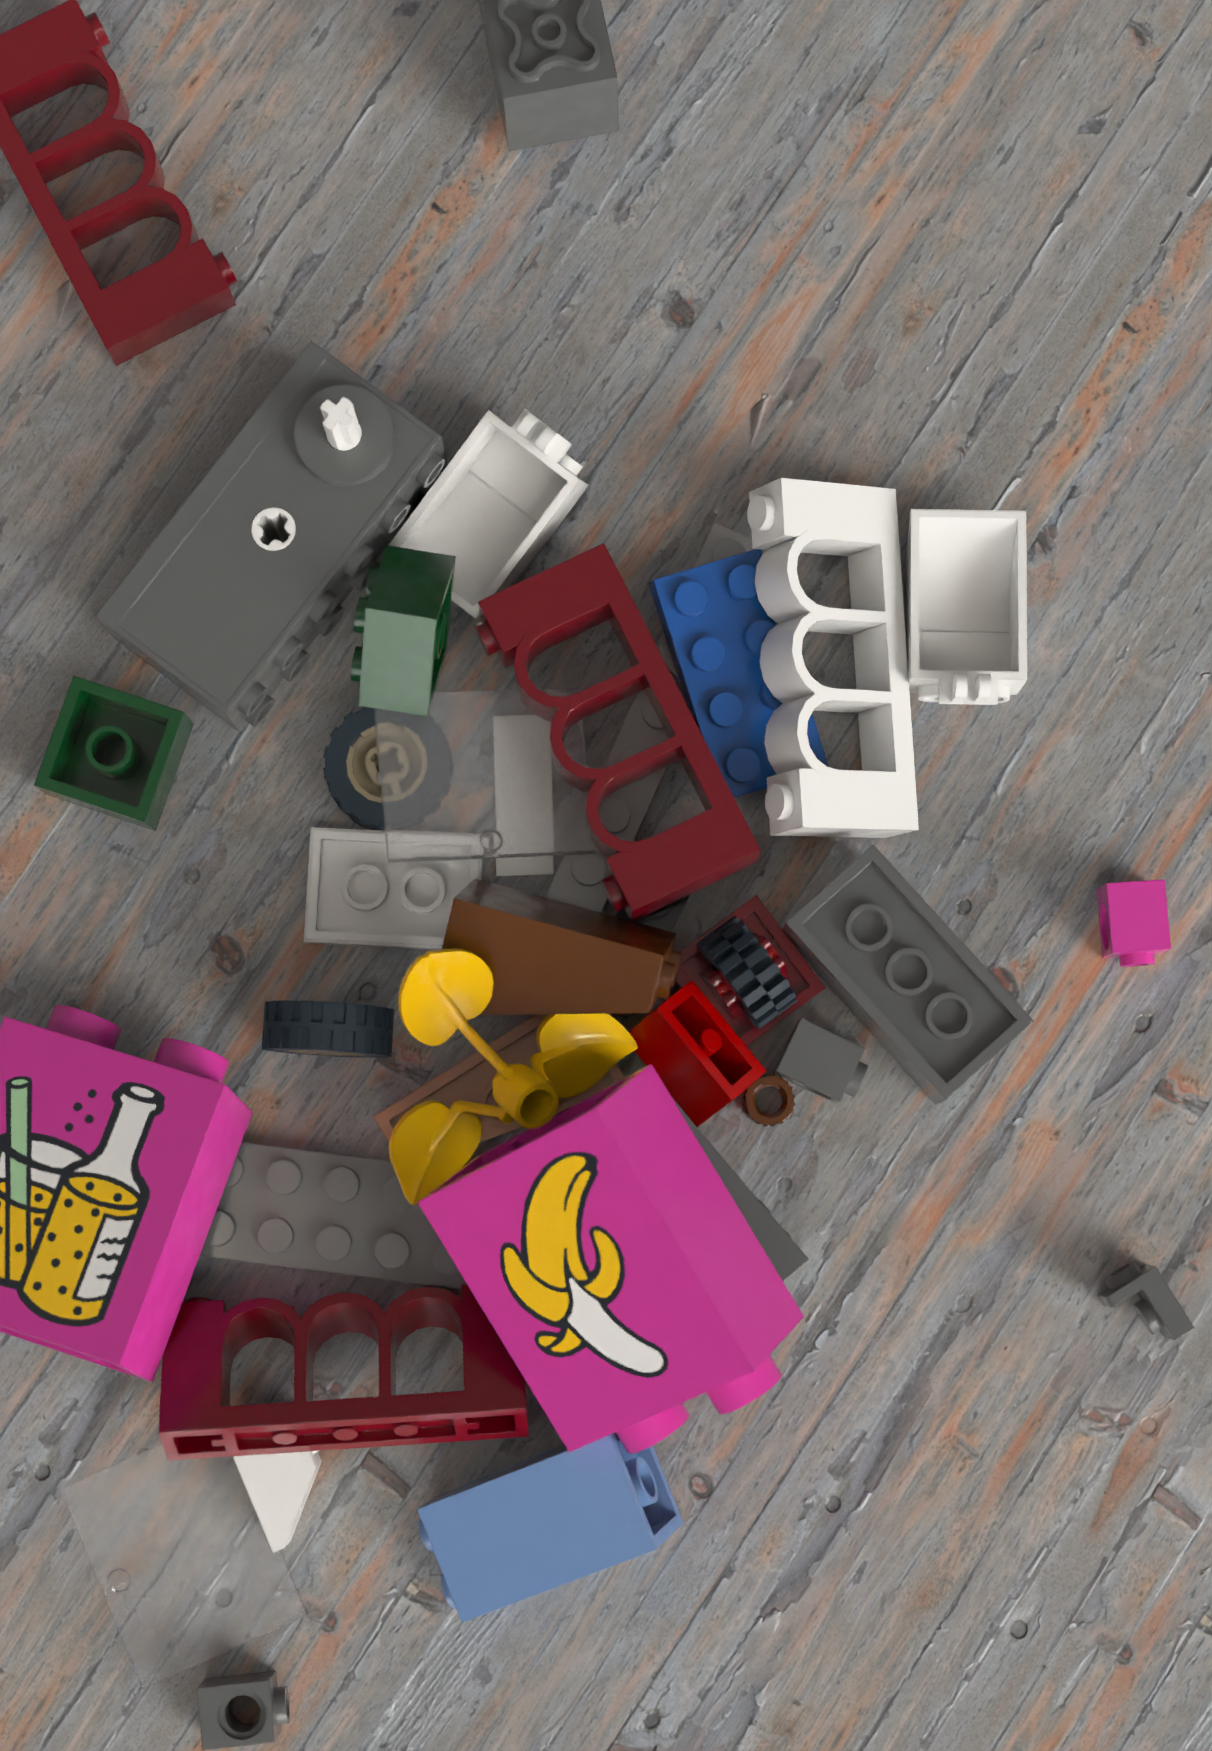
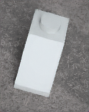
(279, 1490)

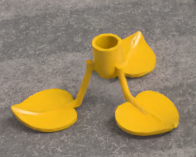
(436, 999)

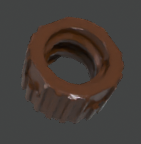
(787, 1100)

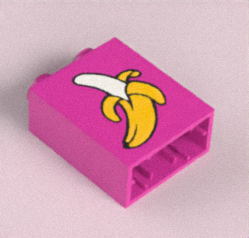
(616, 1267)

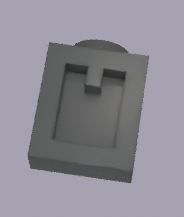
(1157, 1303)

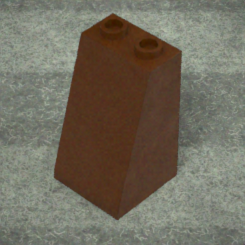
(559, 954)

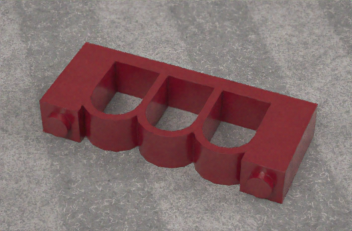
(160, 300)
(565, 603)
(207, 1337)

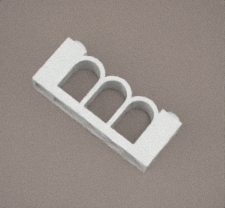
(806, 794)

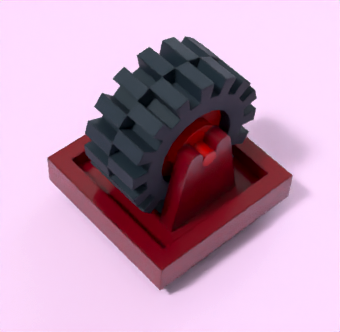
(749, 971)

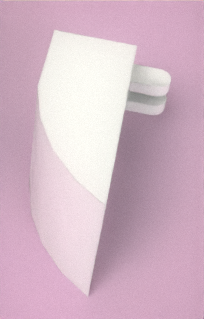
(496, 504)
(966, 605)

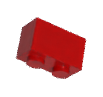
(695, 1053)

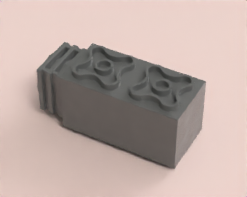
(551, 69)

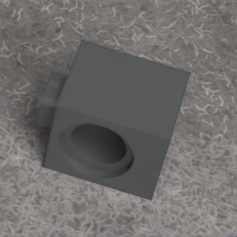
(821, 1062)
(219, 1725)

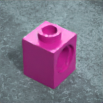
(1133, 921)

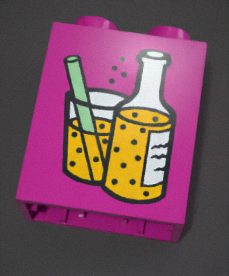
(106, 1185)

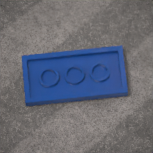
(715, 646)

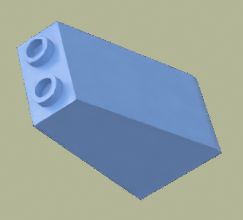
(546, 1523)

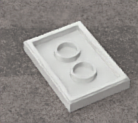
(375, 903)

